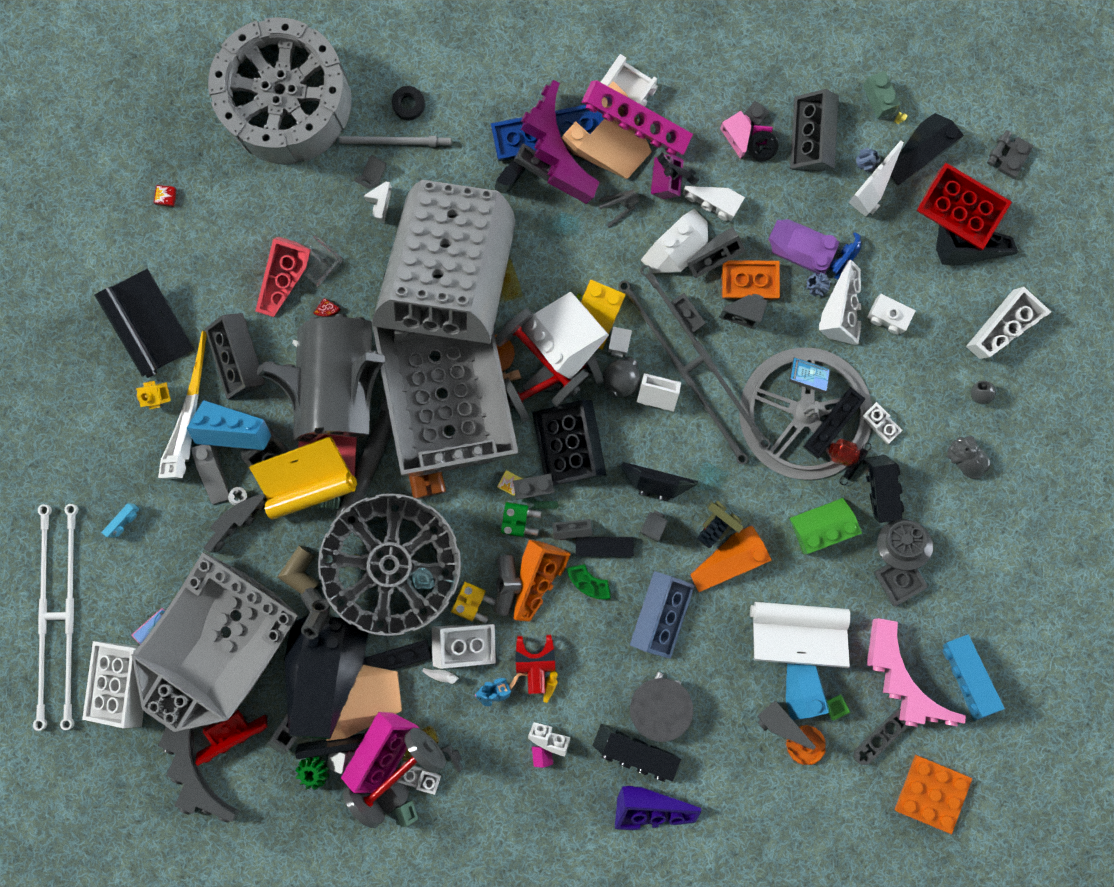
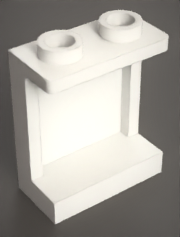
(631, 81)

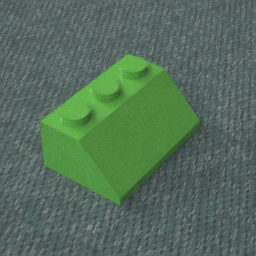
(825, 526)

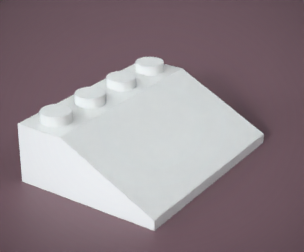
(566, 334)
(112, 687)

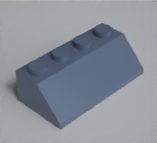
(662, 615)

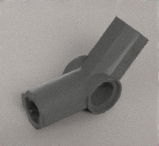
(507, 585)
(319, 613)

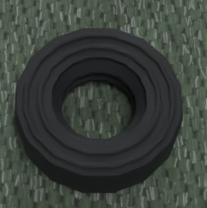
(408, 91)

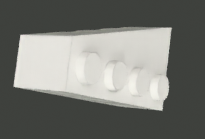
(1009, 321)

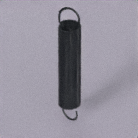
(852, 468)

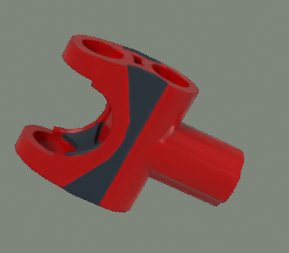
(535, 664)

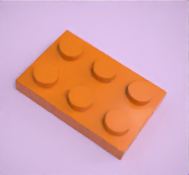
(749, 278)

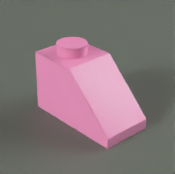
(737, 132)

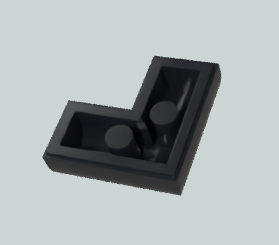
(509, 177)

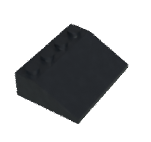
(569, 442)

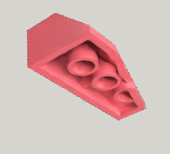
(283, 270)

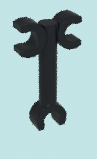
(675, 171)

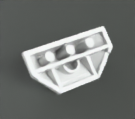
(678, 244)

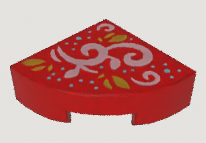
(326, 309)

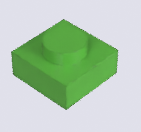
(837, 707)

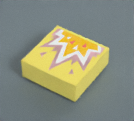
(506, 482)

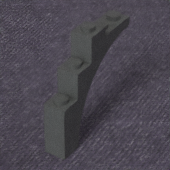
(183, 769)

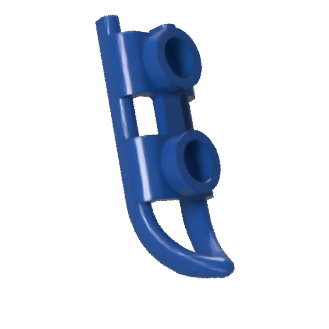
(848, 254)

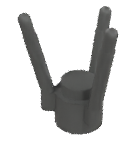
(627, 199)

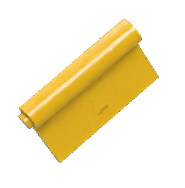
(310, 480)

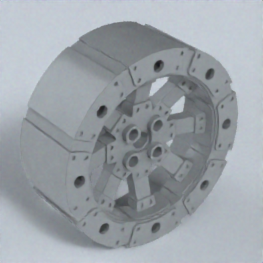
(294, 143)
(446, 558)

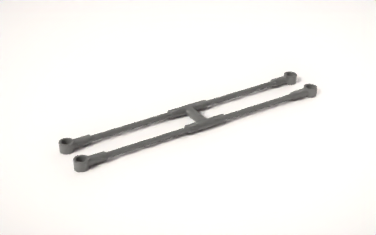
(684, 370)

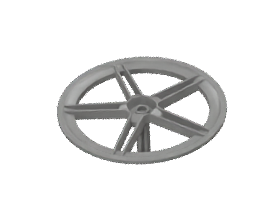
(805, 412)

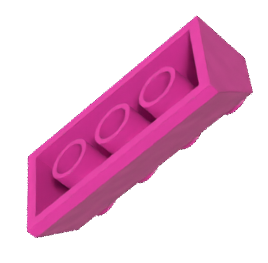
(378, 753)

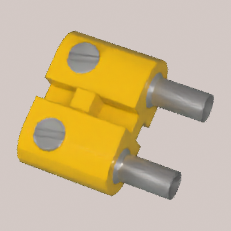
(468, 602)

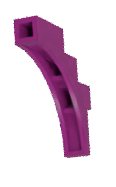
(564, 171)

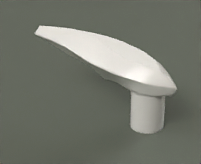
(441, 675)

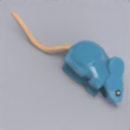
(496, 691)

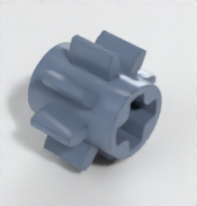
(868, 159)
(818, 284)

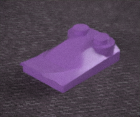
(803, 245)

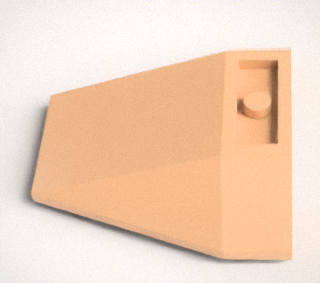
(373, 692)

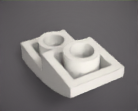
(881, 423)
(543, 737)
(421, 779)

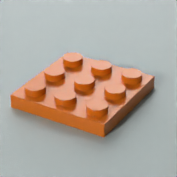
(933, 794)

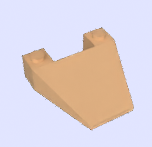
(608, 144)

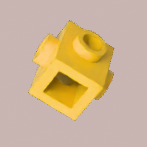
(153, 394)

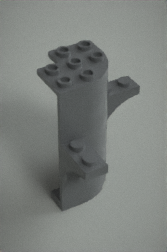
(330, 379)

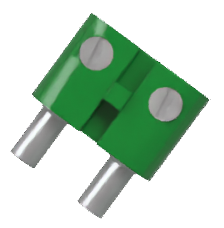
(515, 520)

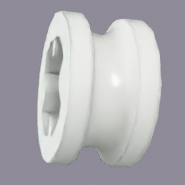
(231, 497)

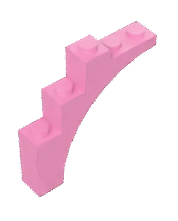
(915, 705)

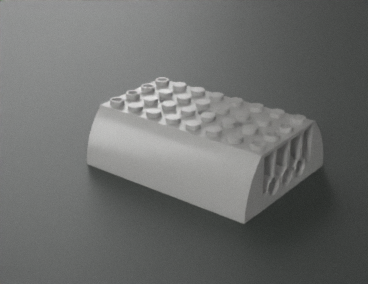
(473, 267)
(473, 405)

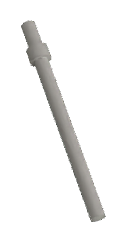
(432, 141)

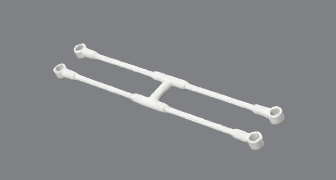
(68, 616)

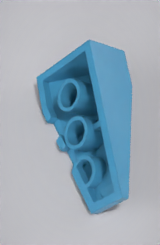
(804, 692)

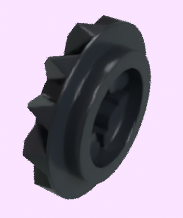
(765, 153)

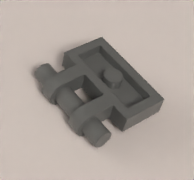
(1015, 157)

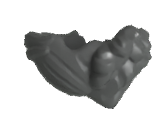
(969, 457)

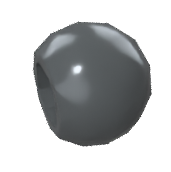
(983, 392)

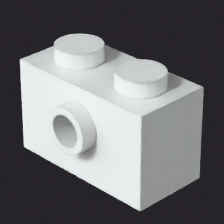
(890, 314)
(659, 392)

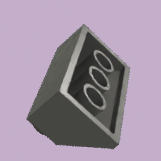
(814, 131)
(234, 355)

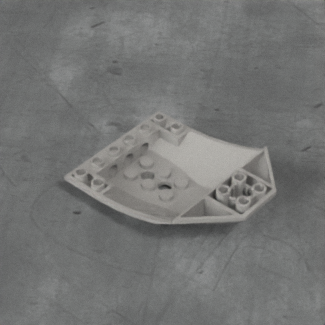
(185, 664)

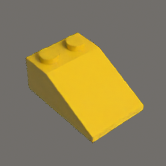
(603, 304)

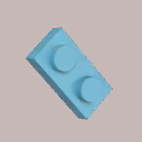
(116, 526)

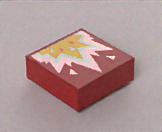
(165, 195)

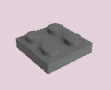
(900, 584)

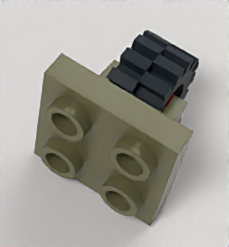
(718, 524)

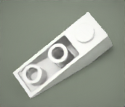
(719, 200)

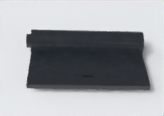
(136, 317)

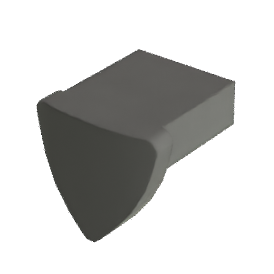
(393, 797)

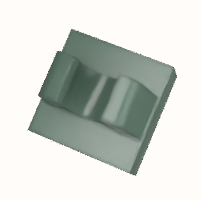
(406, 814)

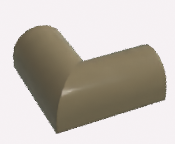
(294, 571)

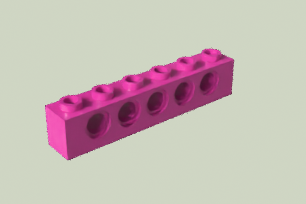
(679, 136)

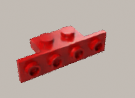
(227, 734)

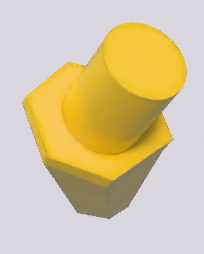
(550, 685)

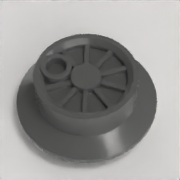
(904, 544)

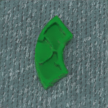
(587, 583)

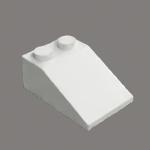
(463, 645)

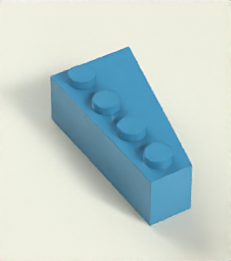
(227, 428)
(972, 678)

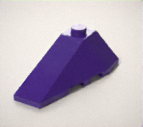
(642, 806)

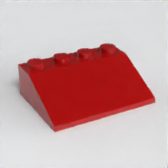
(963, 206)

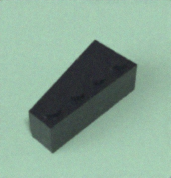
(636, 754)

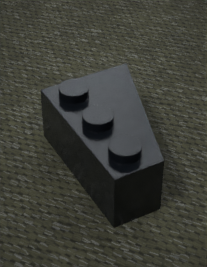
(884, 488)

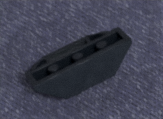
(655, 482)

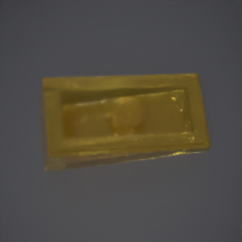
(511, 287)

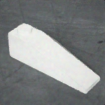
(871, 192)
(840, 313)

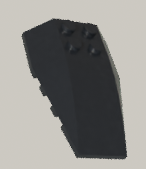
(321, 675)

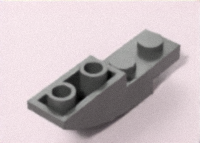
(240, 514)

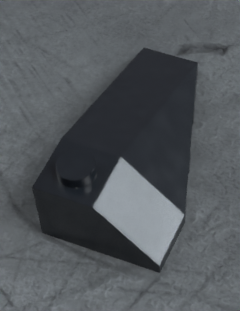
(927, 143)
(957, 251)

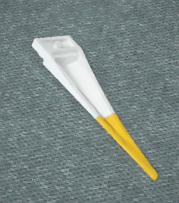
(179, 446)

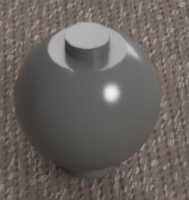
(621, 378)

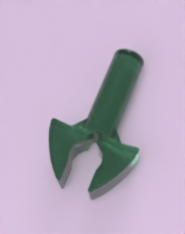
(541, 504)

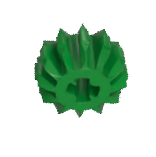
(307, 777)

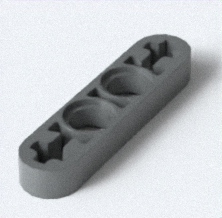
(882, 733)

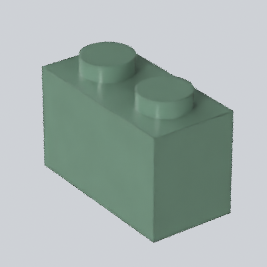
(881, 94)

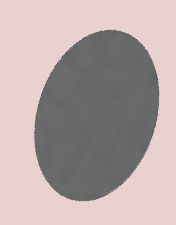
(661, 709)

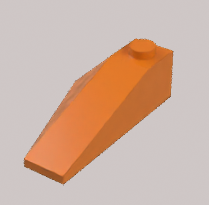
(736, 556)
(538, 570)

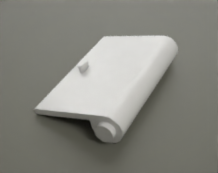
(788, 630)

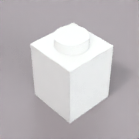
(619, 342)

